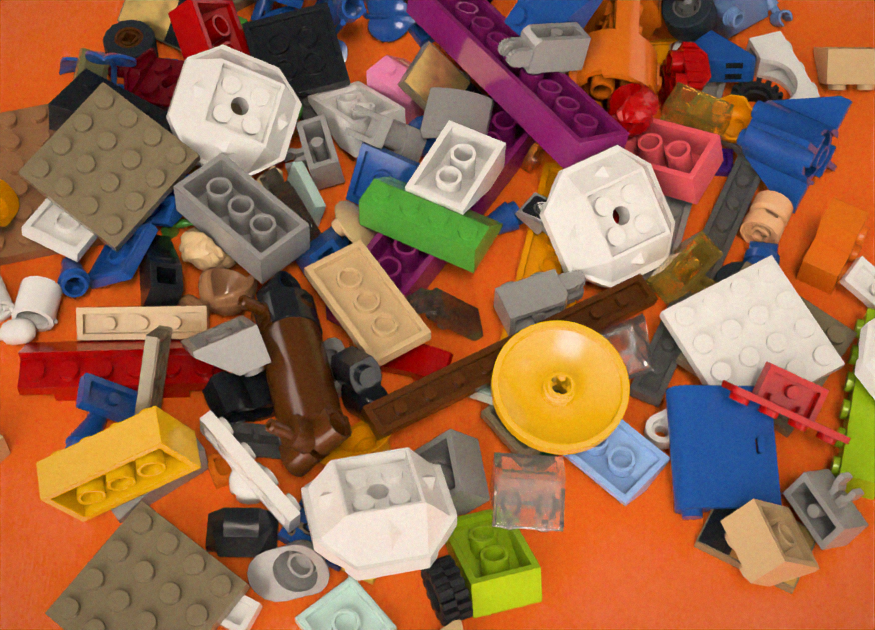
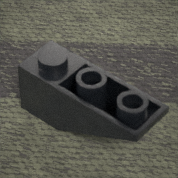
(161, 274)

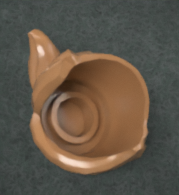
(221, 290)

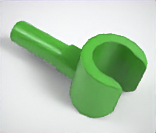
(174, 230)

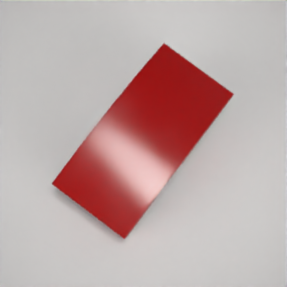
(419, 362)

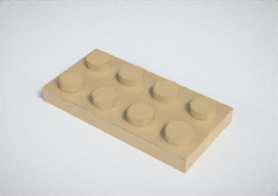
(367, 303)

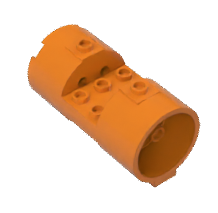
(620, 49)

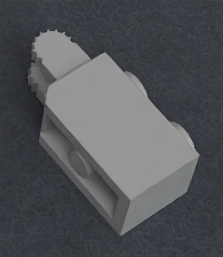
(547, 48)
(536, 298)

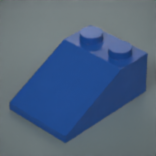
(550, 11)

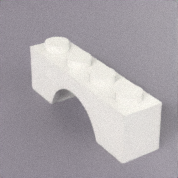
(779, 64)

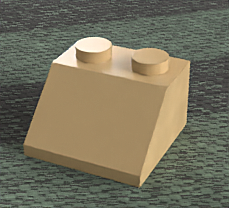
(846, 66)
(768, 543)

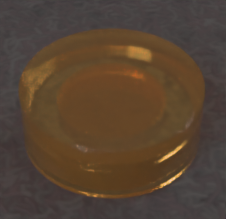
(533, 158)

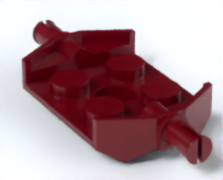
(151, 78)

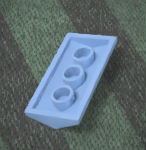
(622, 463)

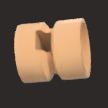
(767, 217)

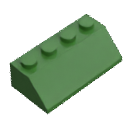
(426, 225)

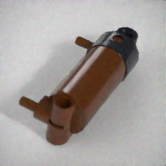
(299, 374)

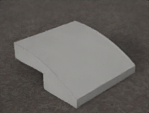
(457, 106)

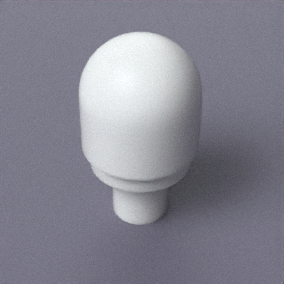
(17, 331)

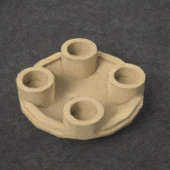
(348, 223)

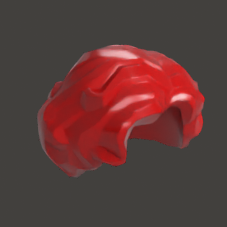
(633, 107)

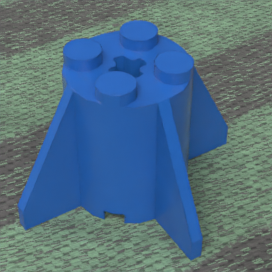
(792, 141)

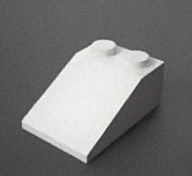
(338, 109)
(458, 168)

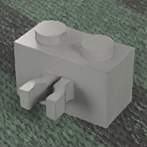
(317, 152)
(826, 507)

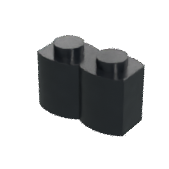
(359, 379)
(239, 397)

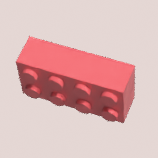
(680, 157)

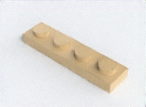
(138, 321)

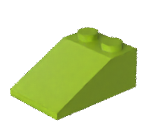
(494, 564)

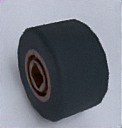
(129, 38)

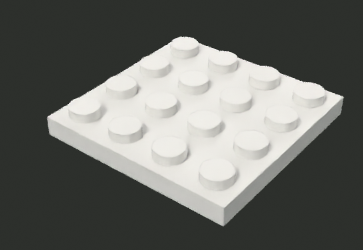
(748, 321)

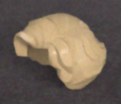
(202, 251)

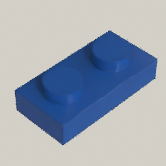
(105, 398)

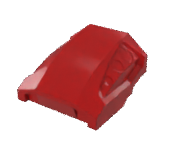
(685, 65)

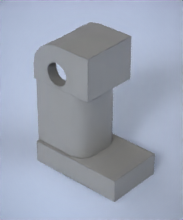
(390, 135)

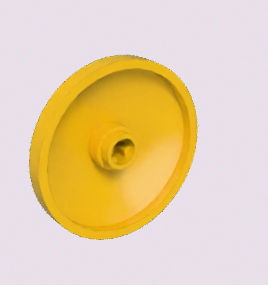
(567, 360)

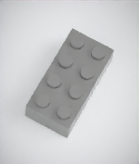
(242, 217)

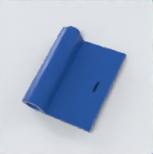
(716, 451)

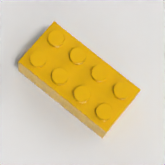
(118, 464)

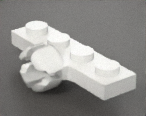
(248, 478)

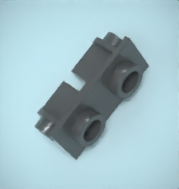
(260, 441)

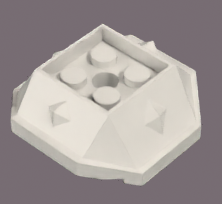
(203, 113)
(582, 221)
(379, 513)

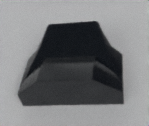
(241, 532)

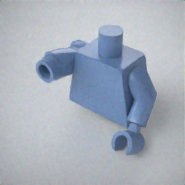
(740, 14)

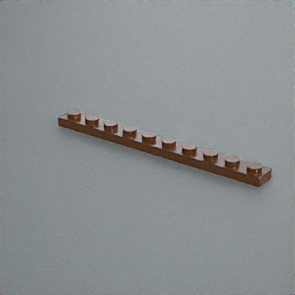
(475, 371)

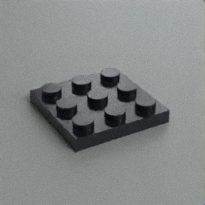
(302, 47)

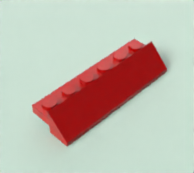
(58, 367)

